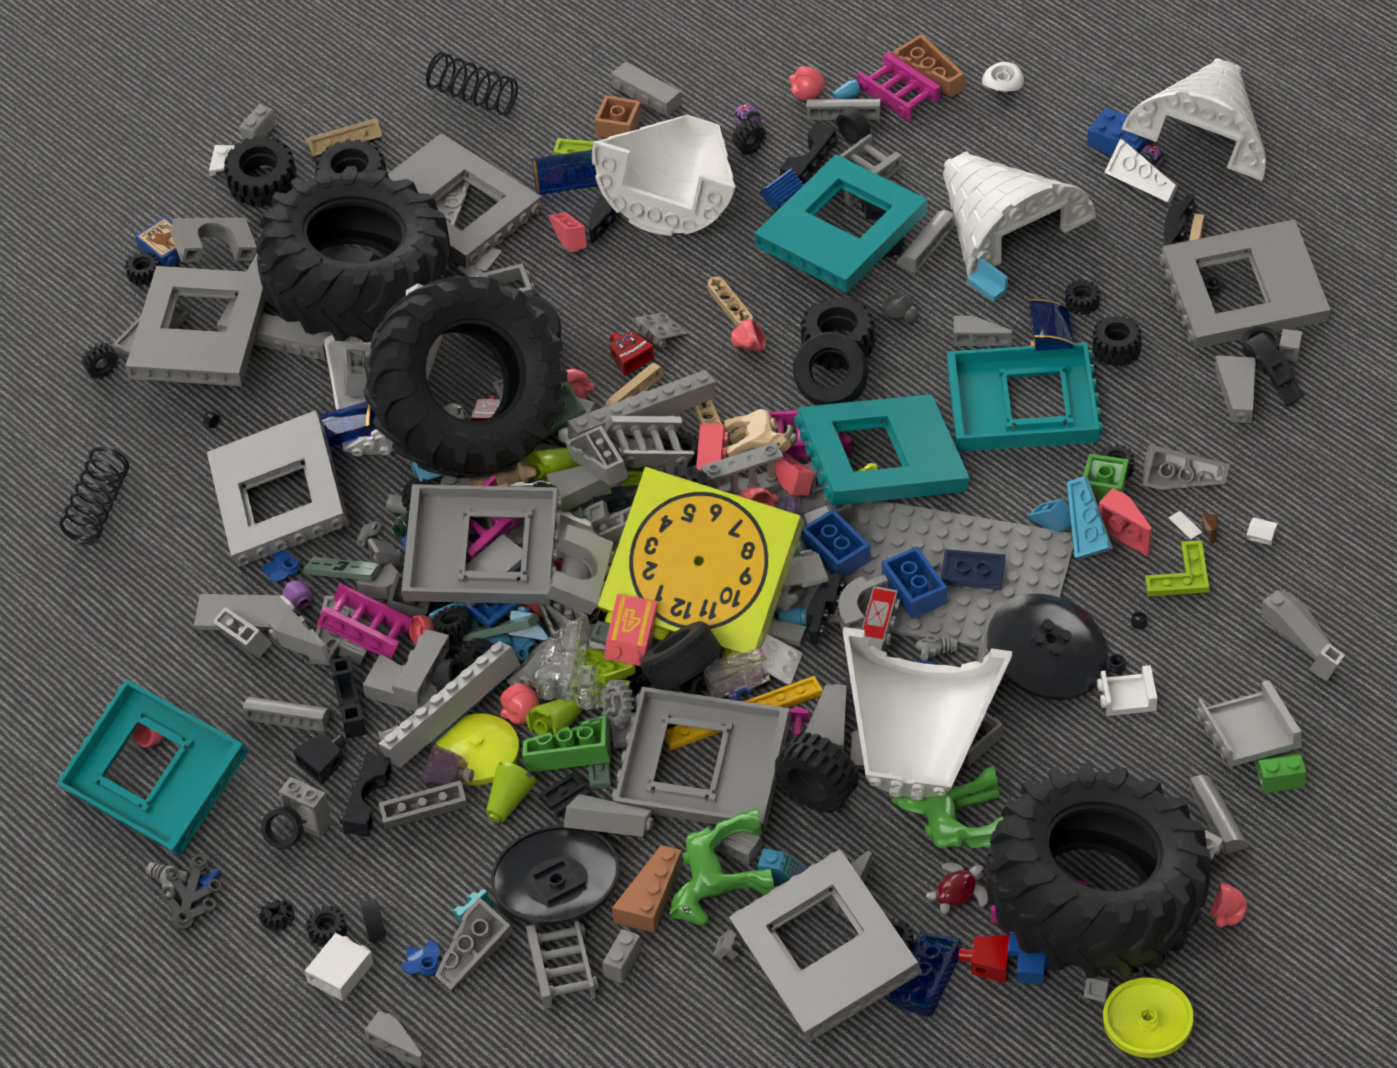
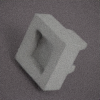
(597, 513)
(725, 945)
(1097, 988)

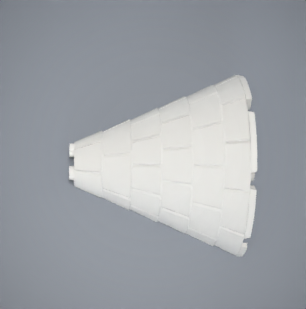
(1213, 101)
(666, 175)
(998, 199)

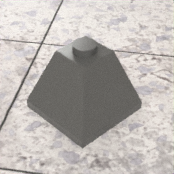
(409, 608)

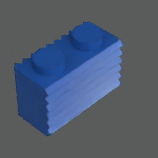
(781, 189)

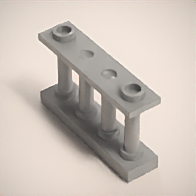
(887, 167)
(651, 426)
(747, 461)
(545, 974)

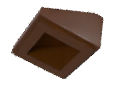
(1209, 525)

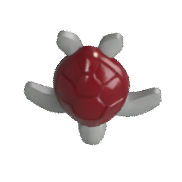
(959, 887)

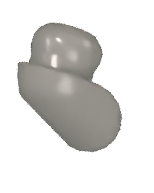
(368, 531)

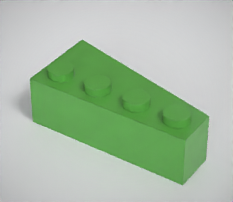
(569, 747)

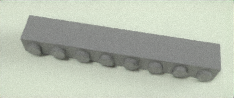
(655, 402)
(449, 704)

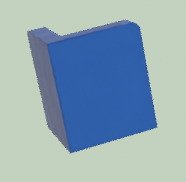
(1030, 968)

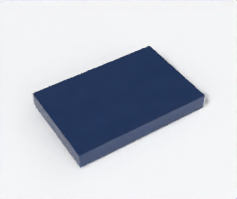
(973, 569)

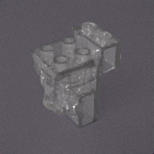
(563, 668)

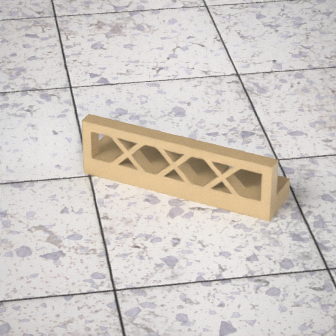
(361, 131)

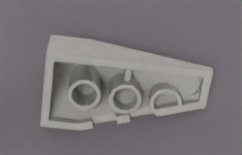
(1176, 469)
(805, 570)
(1294, 621)
(293, 632)
(475, 940)

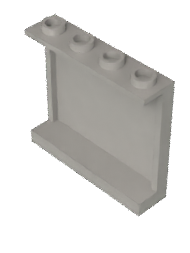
(1251, 726)

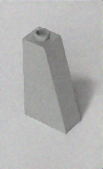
(1237, 385)
(577, 486)
(380, 680)
(830, 715)
(607, 816)

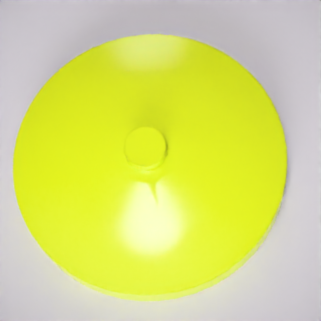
(483, 743)
(1148, 1017)

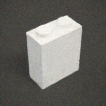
(339, 966)

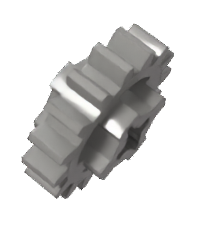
(617, 702)

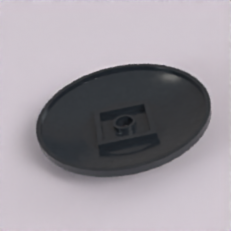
(1042, 668)
(530, 863)

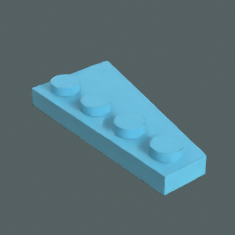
(1086, 521)

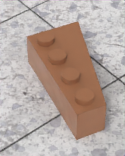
(932, 63)
(649, 892)

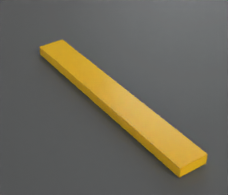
(782, 697)

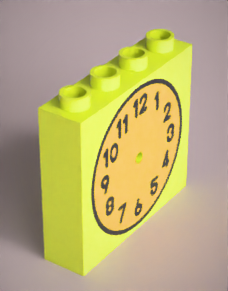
(703, 559)

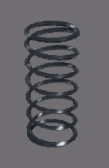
(512, 100)
(117, 454)

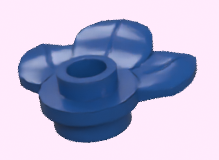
(281, 567)
(419, 959)

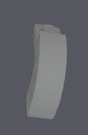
(853, 597)

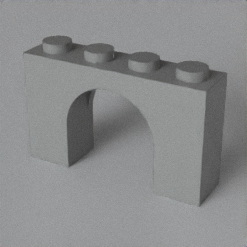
(233, 231)
(596, 554)

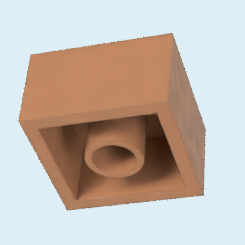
(617, 116)

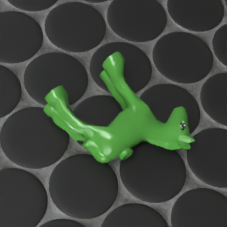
(942, 816)
(707, 872)

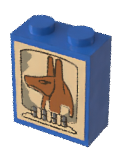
(159, 241)

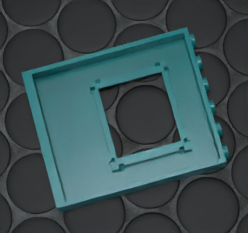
(826, 250)
(983, 403)
(916, 432)
(185, 788)

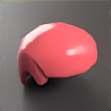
(419, 625)

